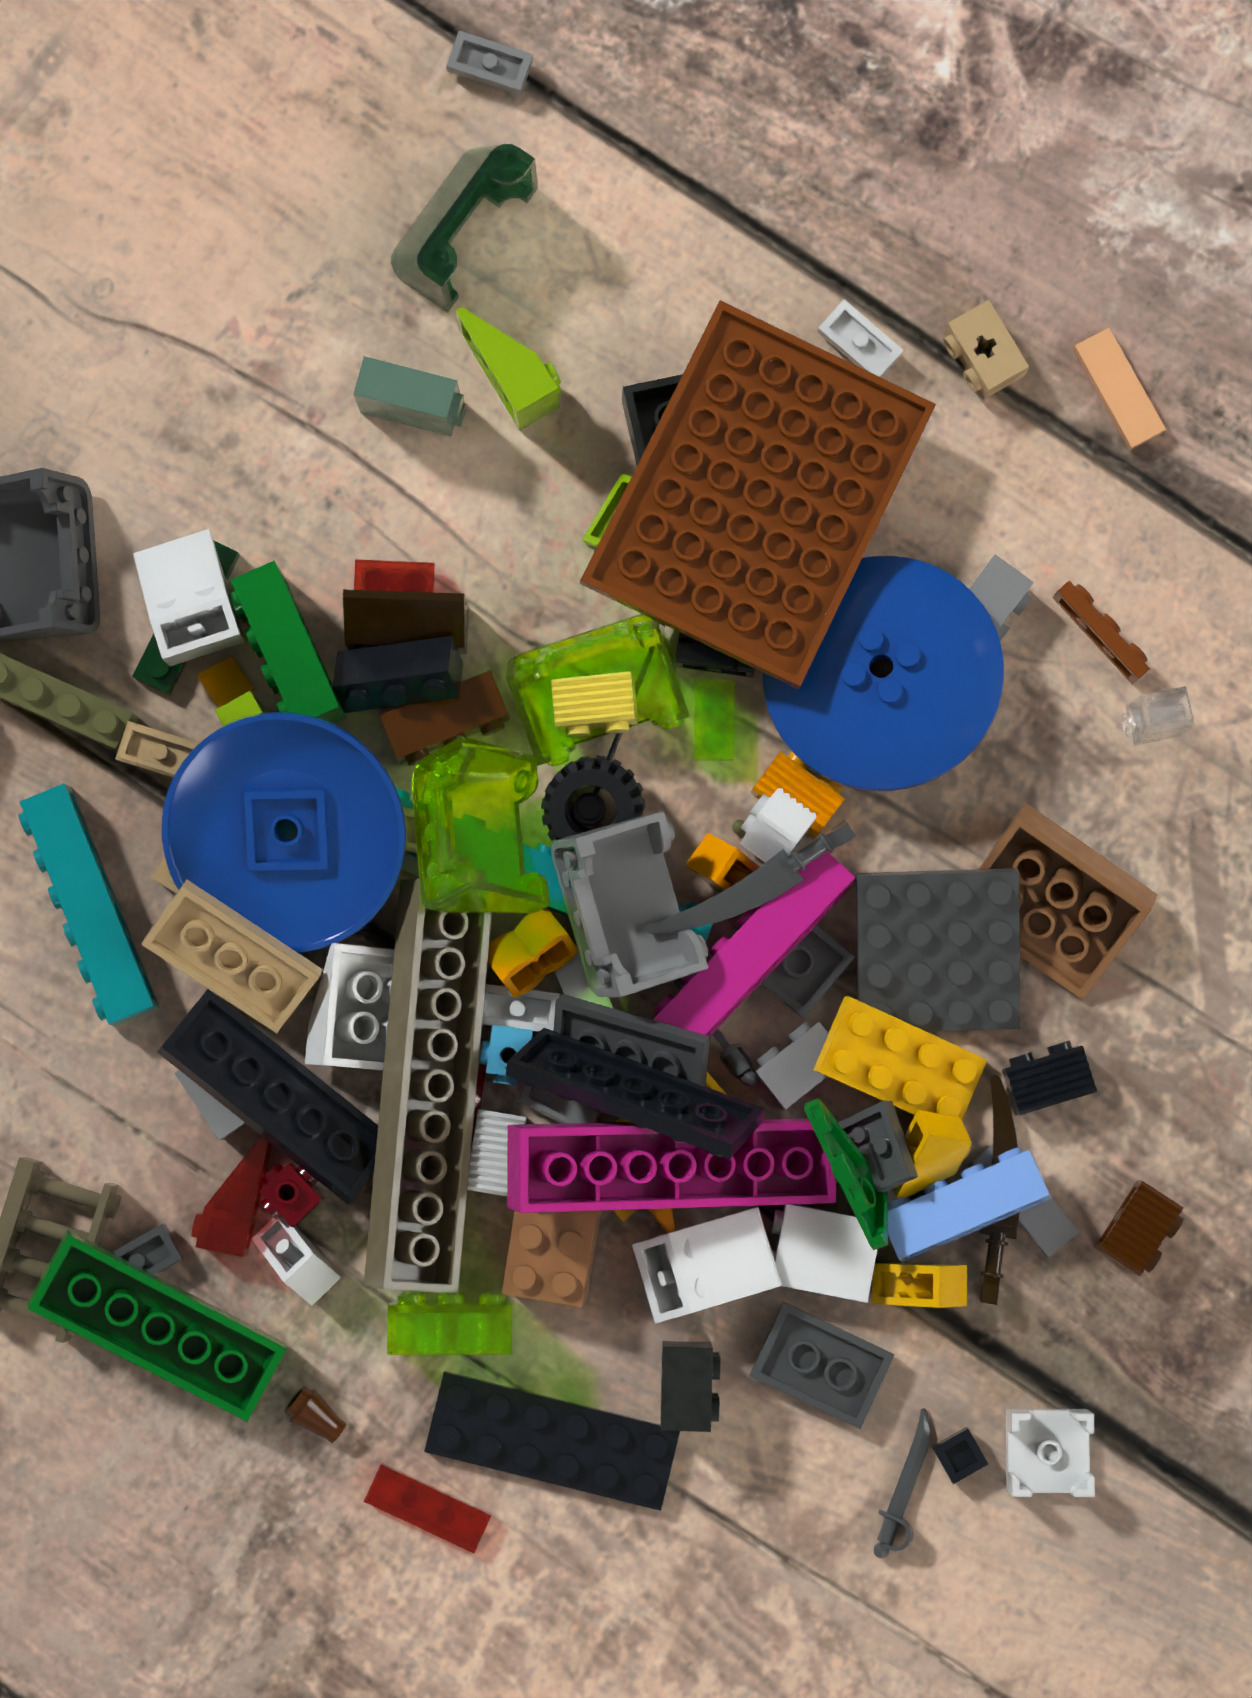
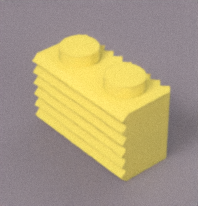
(595, 703)

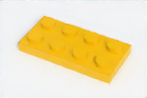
(898, 1062)

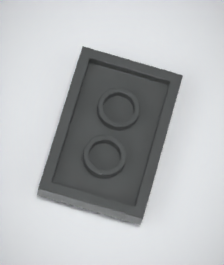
(821, 1365)

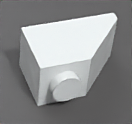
(296, 1259)

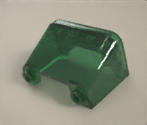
(424, 253)

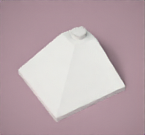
(351, 1009)

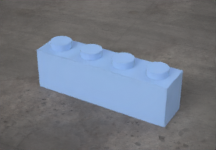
(965, 1205)

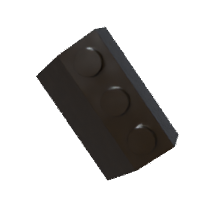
(402, 616)

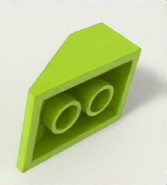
(515, 372)

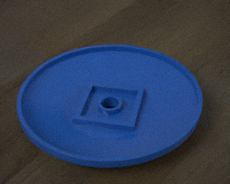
(921, 715)
(300, 769)

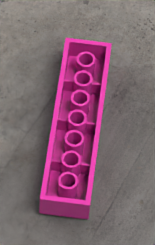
(640, 1168)

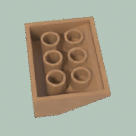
(1071, 900)

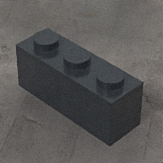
(398, 674)

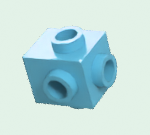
(501, 1040)

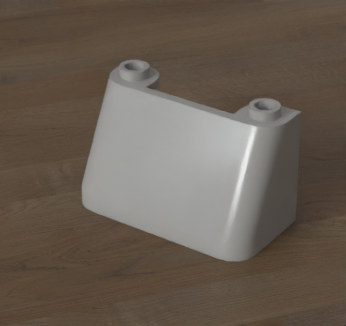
(612, 890)

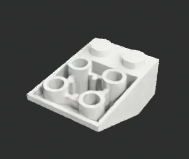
(187, 598)
(706, 1265)

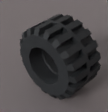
(586, 772)

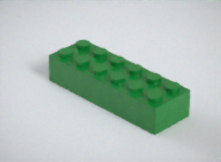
(156, 1325)

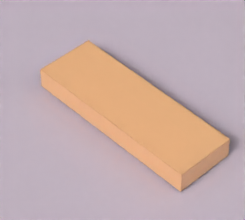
(1119, 388)

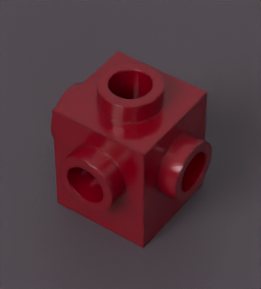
(306, 1195)

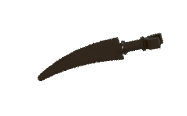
(1003, 1140)

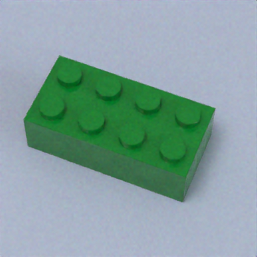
(285, 643)

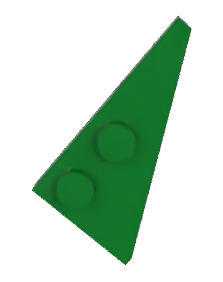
(852, 1173)

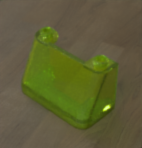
(623, 646)
(472, 829)

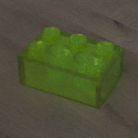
(451, 1325)

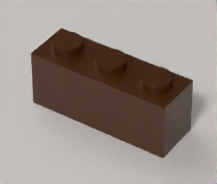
(431, 725)

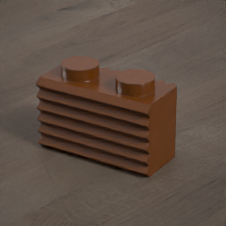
(1140, 1229)

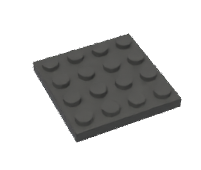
(940, 947)

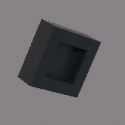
(960, 1455)

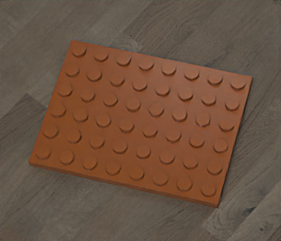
(758, 494)

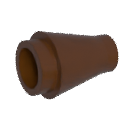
(314, 1414)

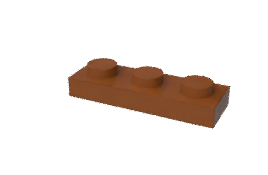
(1102, 631)

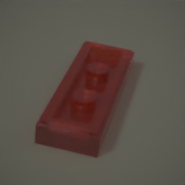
(427, 1508)

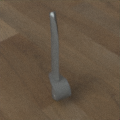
(732, 1055)
(903, 1491)

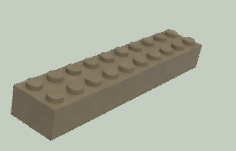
(427, 1097)

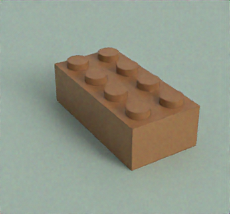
(552, 1256)

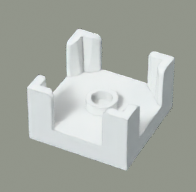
(1049, 1452)

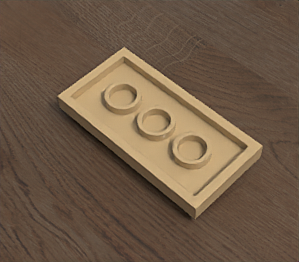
(231, 956)

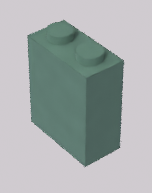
(409, 396)

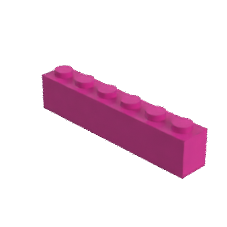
(755, 949)

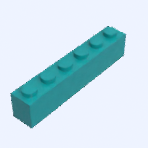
(88, 905)

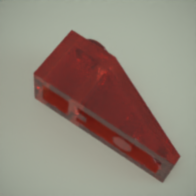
(233, 1209)

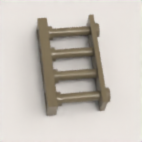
(17, 1220)

